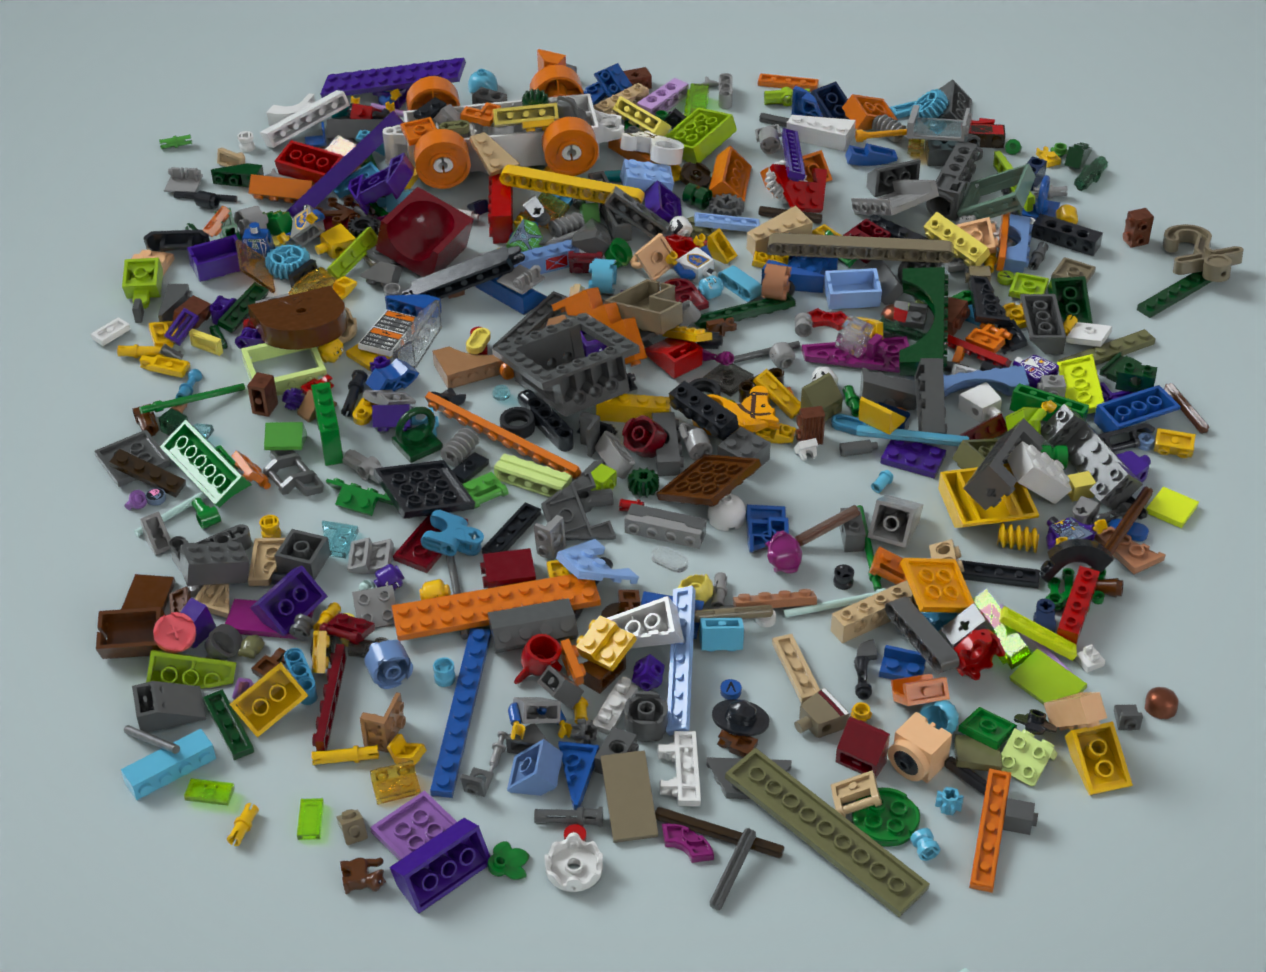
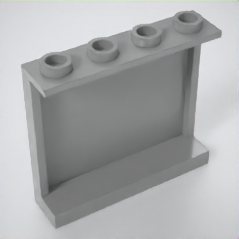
(905, 195)

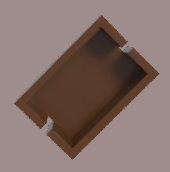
(127, 632)

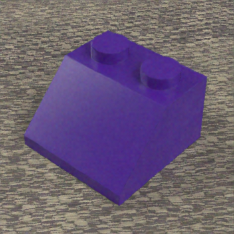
(388, 416)

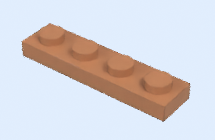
(782, 599)

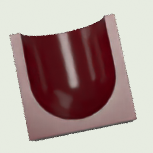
(424, 233)

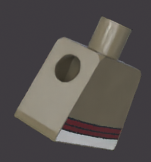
(821, 715)

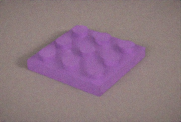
(412, 825)

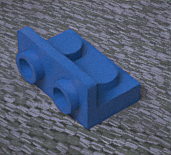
(901, 663)

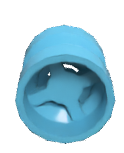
(444, 672)
(925, 844)

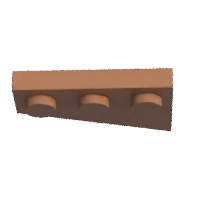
(1131, 554)

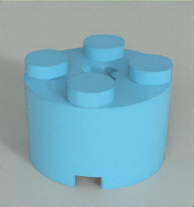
(603, 275)

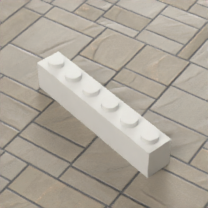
(304, 118)

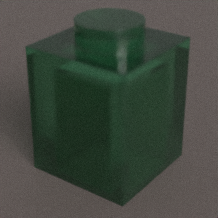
(171, 421)

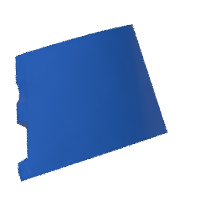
(804, 103)
(763, 523)

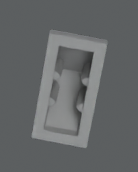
(155, 533)

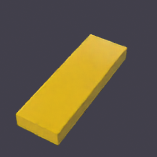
(779, 393)

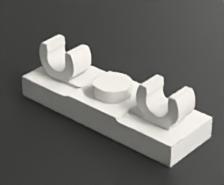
(614, 705)

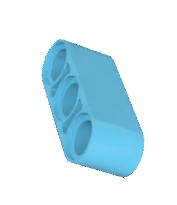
(740, 283)

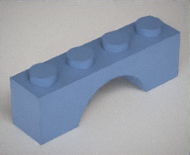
(1019, 232)

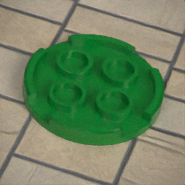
(890, 822)

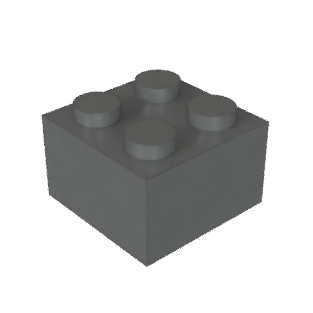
(745, 444)
(302, 549)

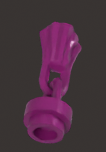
(725, 358)

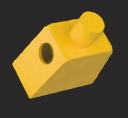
(334, 241)

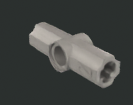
(362, 464)

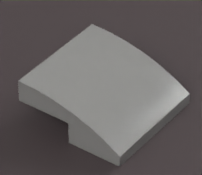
(388, 397)
(368, 556)

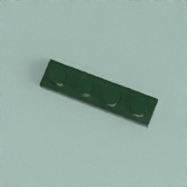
(239, 310)
(228, 724)

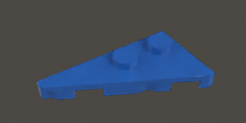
(578, 768)

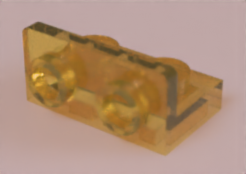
(394, 782)

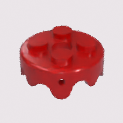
(977, 651)

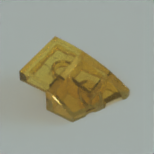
(554, 206)
(313, 280)

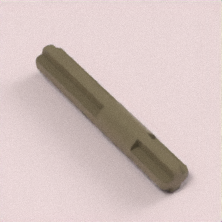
(735, 612)

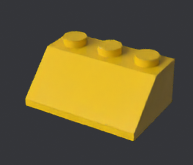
(269, 699)

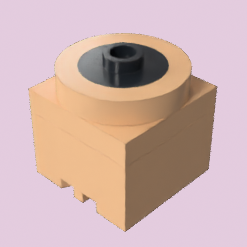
(919, 749)

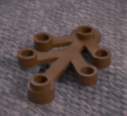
(343, 212)

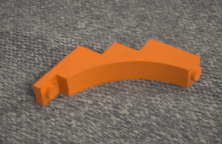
(590, 302)

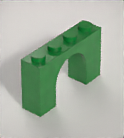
(327, 423)

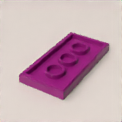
(247, 623)

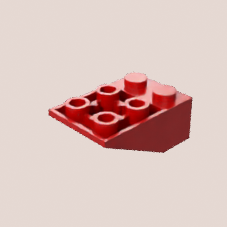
(675, 355)

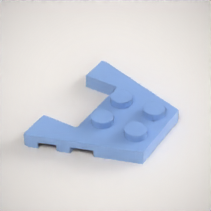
(584, 563)

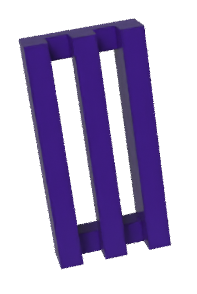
(181, 338)

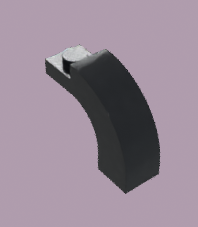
(1075, 551)

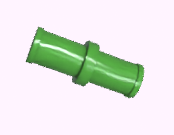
(175, 141)

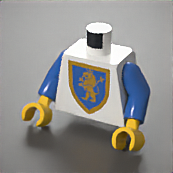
(694, 264)

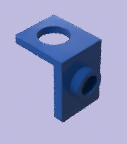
(317, 141)

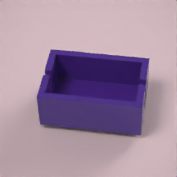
(214, 258)

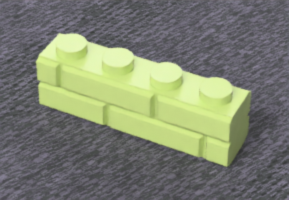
(530, 475)

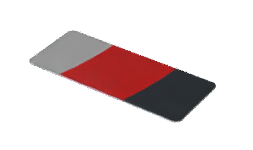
(900, 311)

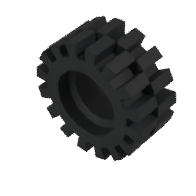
(358, 225)

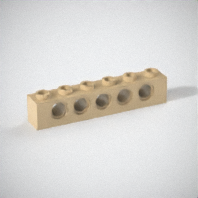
(867, 613)

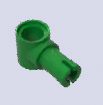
(205, 514)

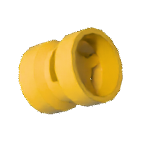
(270, 526)

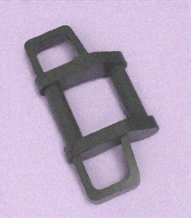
(295, 480)

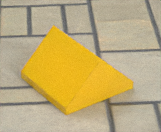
(879, 416)

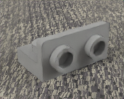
(550, 538)

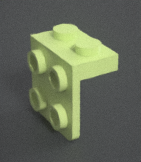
(1026, 756)

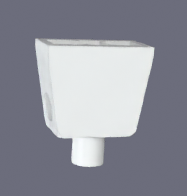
(980, 402)

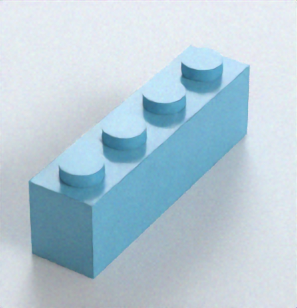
(165, 767)

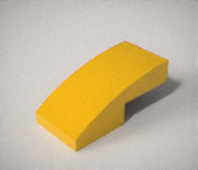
(344, 286)

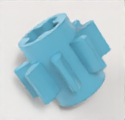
(949, 801)

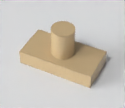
(229, 158)

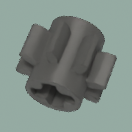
(584, 731)

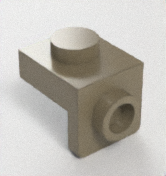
(352, 826)

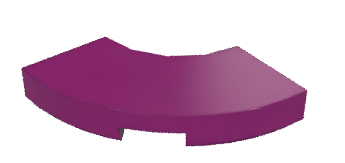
(688, 841)

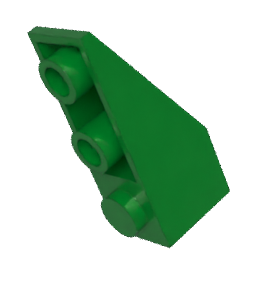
(279, 222)

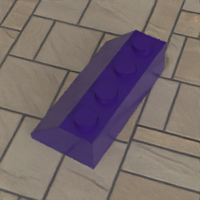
(441, 864)

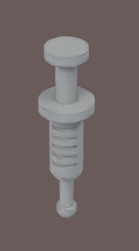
(498, 749)

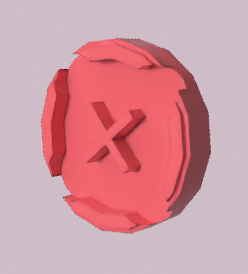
(174, 632)

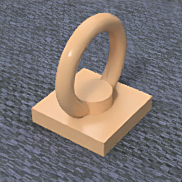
(652, 257)

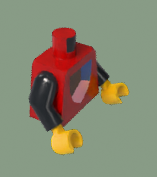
(358, 111)

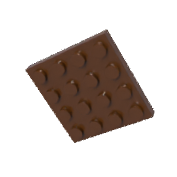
(709, 479)

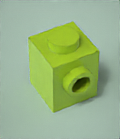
(604, 477)

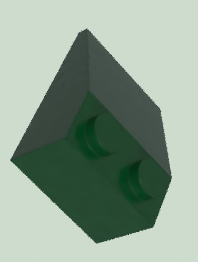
(1072, 297)

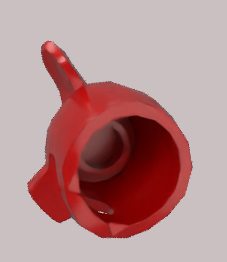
(537, 655)

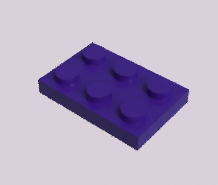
(914, 457)

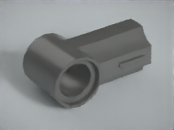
(596, 499)

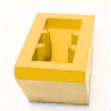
(720, 247)

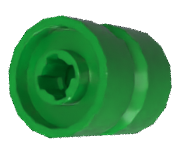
(1059, 453)

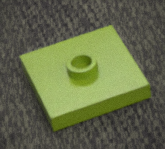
(1028, 284)

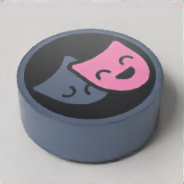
(155, 496)

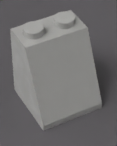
(894, 520)

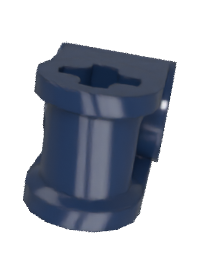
(1045, 614)

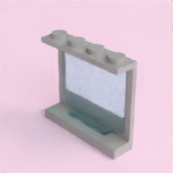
(938, 128)

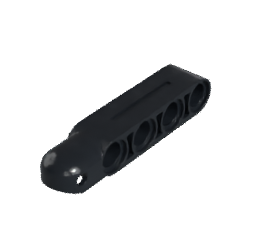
(548, 420)

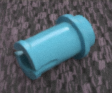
(885, 477)

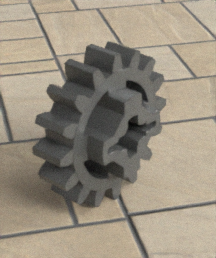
(726, 205)

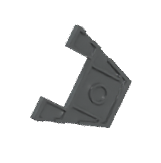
(568, 505)

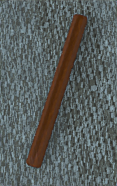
(1128, 520)

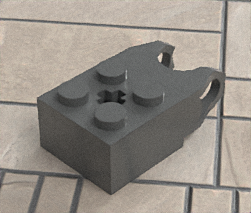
(939, 151)

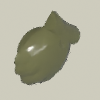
(251, 646)

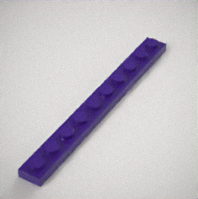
(793, 155)

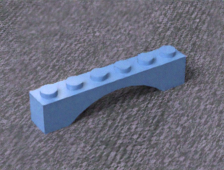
(1001, 380)

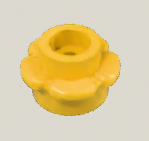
(861, 711)

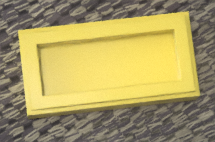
(205, 342)

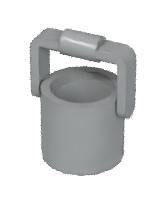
(769, 138)
(695, 440)

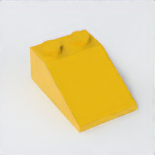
(1098, 758)

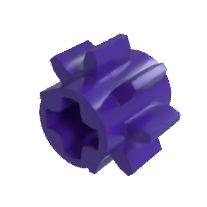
(379, 362)
(292, 398)

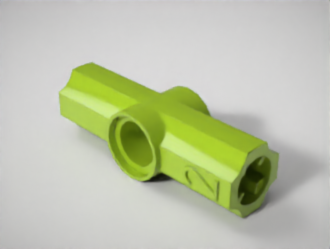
(779, 96)

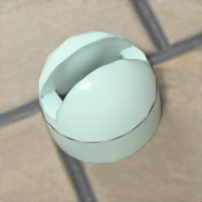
(366, 584)

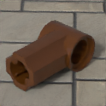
(146, 421)

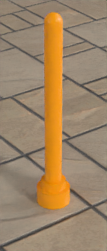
(861, 135)

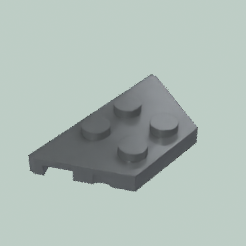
(721, 765)

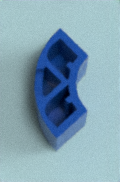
(393, 377)

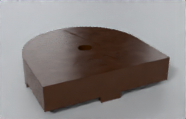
(300, 319)

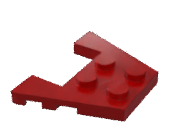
(802, 194)

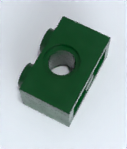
(1135, 377)

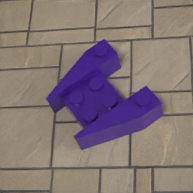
(383, 183)

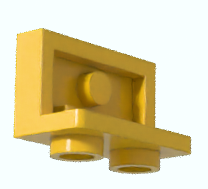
(1174, 443)

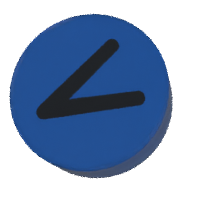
(730, 689)

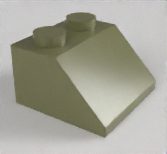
(823, 393)

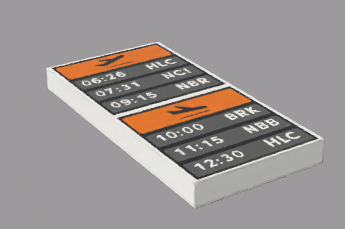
(386, 333)

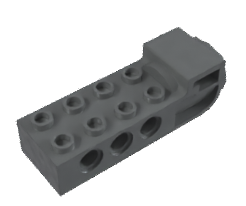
(953, 180)

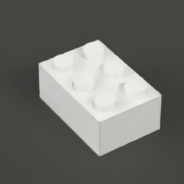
(1039, 472)

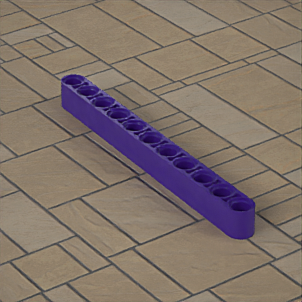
(345, 166)

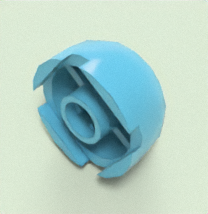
(480, 79)

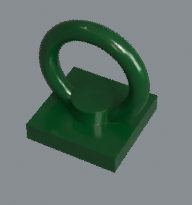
(419, 440)

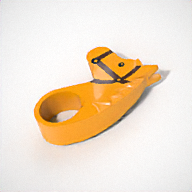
(753, 412)

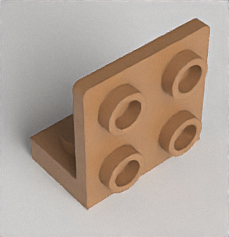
(380, 729)

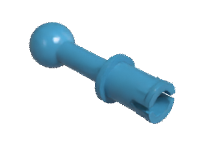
(187, 388)

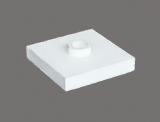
(1089, 334)

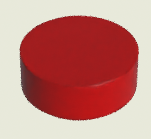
(576, 829)

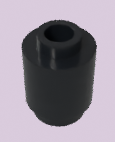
(206, 199)
(717, 340)

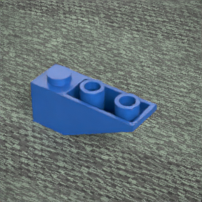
(409, 304)

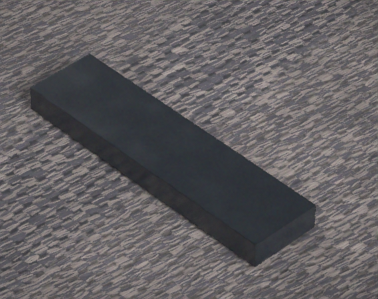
(512, 529)
(1001, 574)

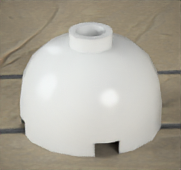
(728, 513)

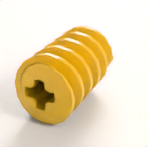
(1018, 537)

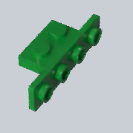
(357, 499)

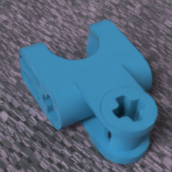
(454, 535)

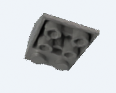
(167, 705)

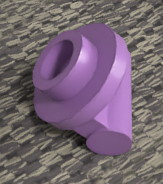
(136, 500)
(241, 686)

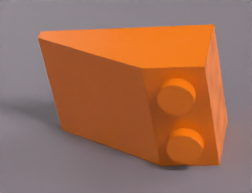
(865, 109)

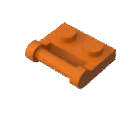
(887, 566)

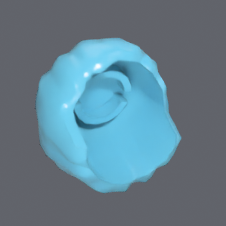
(942, 714)

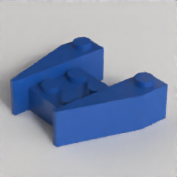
(807, 272)

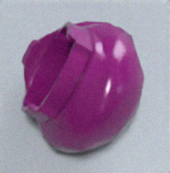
(784, 552)

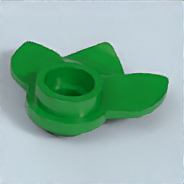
(508, 861)

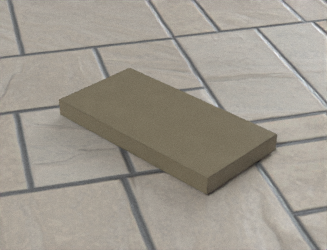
(629, 796)

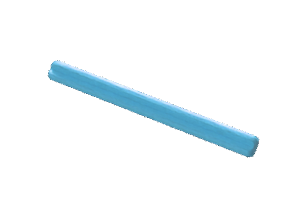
(912, 436)

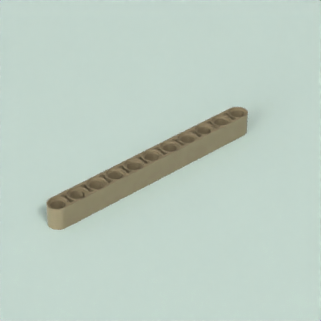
(861, 247)

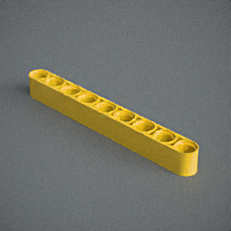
(564, 184)

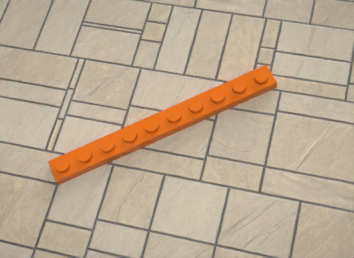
(507, 438)

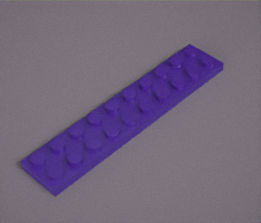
(392, 77)

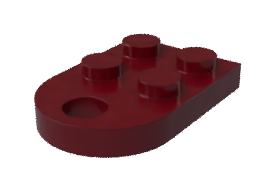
(686, 290)

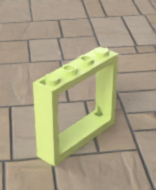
(282, 383)

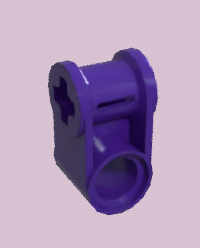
(220, 307)
(248, 338)

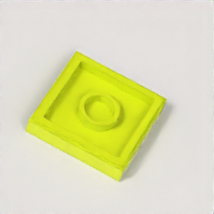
(1172, 507)

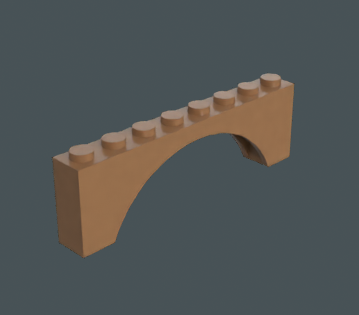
(464, 368)

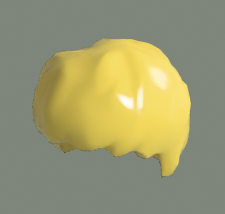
(702, 585)

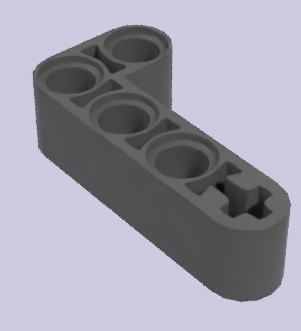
(238, 533)

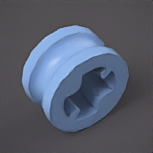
(1146, 441)

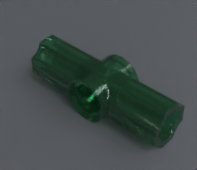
(1091, 173)

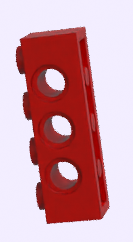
(1078, 604)

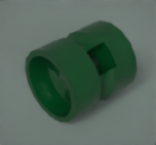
(697, 196)

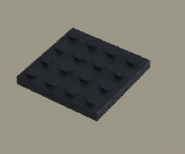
(423, 488)

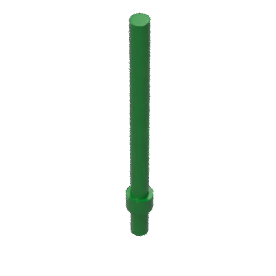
(159, 406)
(869, 553)

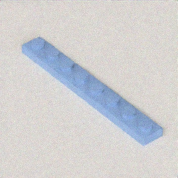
(681, 664)

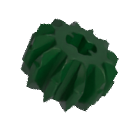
(534, 97)
(643, 482)

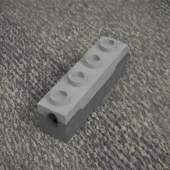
(665, 525)

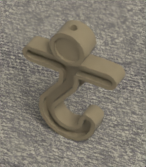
(1203, 259)

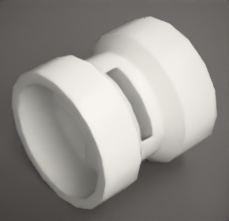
(246, 141)

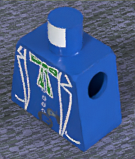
(258, 239)

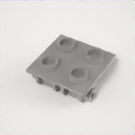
(183, 180)
(522, 278)
(375, 605)

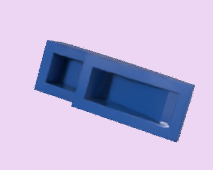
(870, 155)

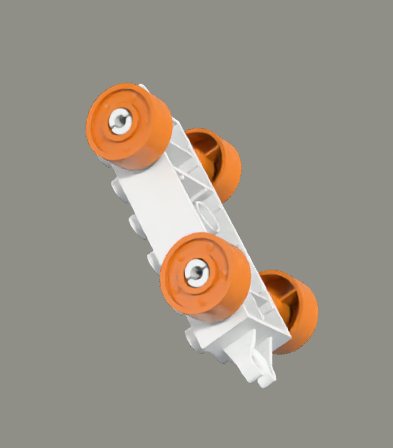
(566, 145)

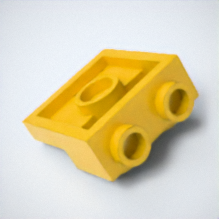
(605, 643)

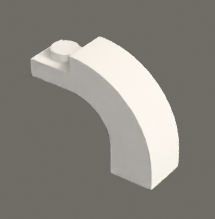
(278, 113)

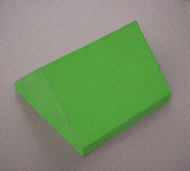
(284, 436)

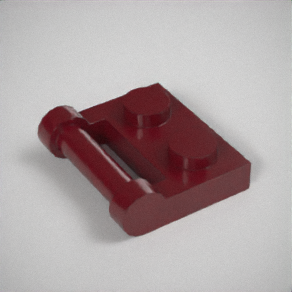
(580, 261)
(348, 628)

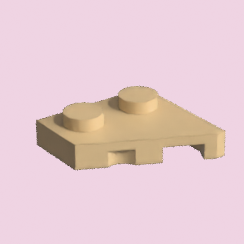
(215, 598)

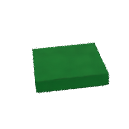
(987, 728)

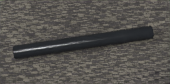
(190, 195)

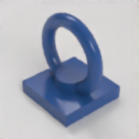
(1041, 204)

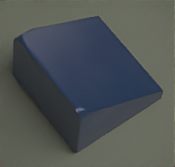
(479, 206)

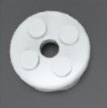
(574, 851)

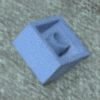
(535, 769)

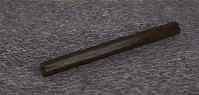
(717, 831)

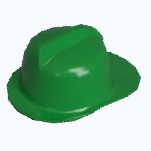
(619, 251)

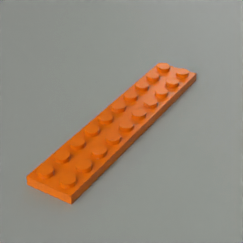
(472, 608)

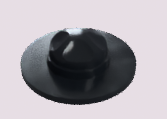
(740, 717)

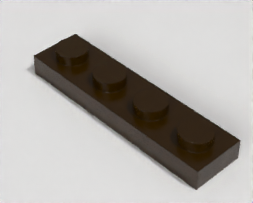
(147, 472)

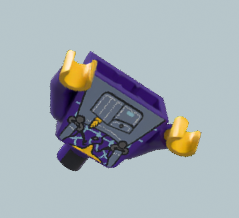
(1072, 529)

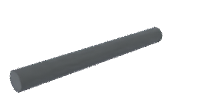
(760, 353)

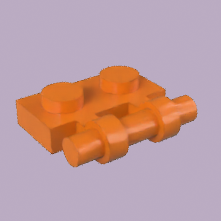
(989, 337)
(251, 470)

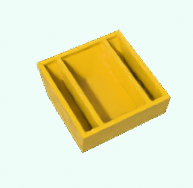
(967, 512)

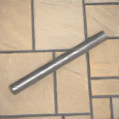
(154, 740)

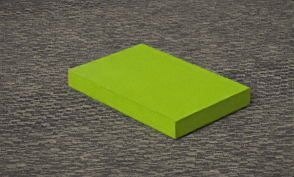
(1046, 678)

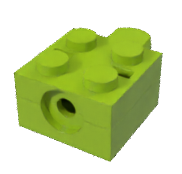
(142, 279)

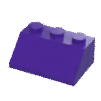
(662, 201)
(291, 596)

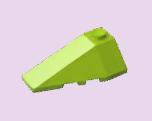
(189, 670)

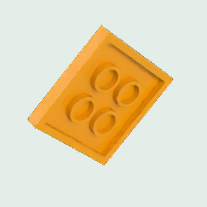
(937, 584)

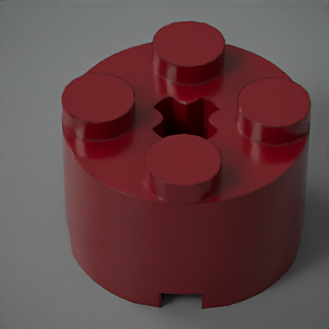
(643, 436)

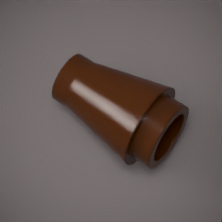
(1110, 587)

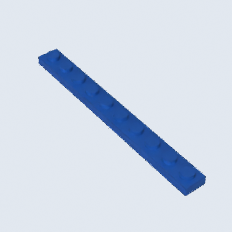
(460, 714)

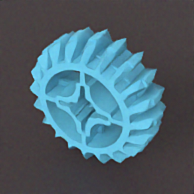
(931, 104)
(285, 260)

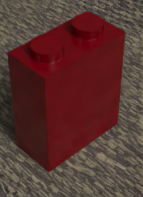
(507, 568)

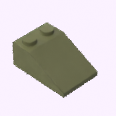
(973, 452)

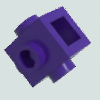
(648, 673)

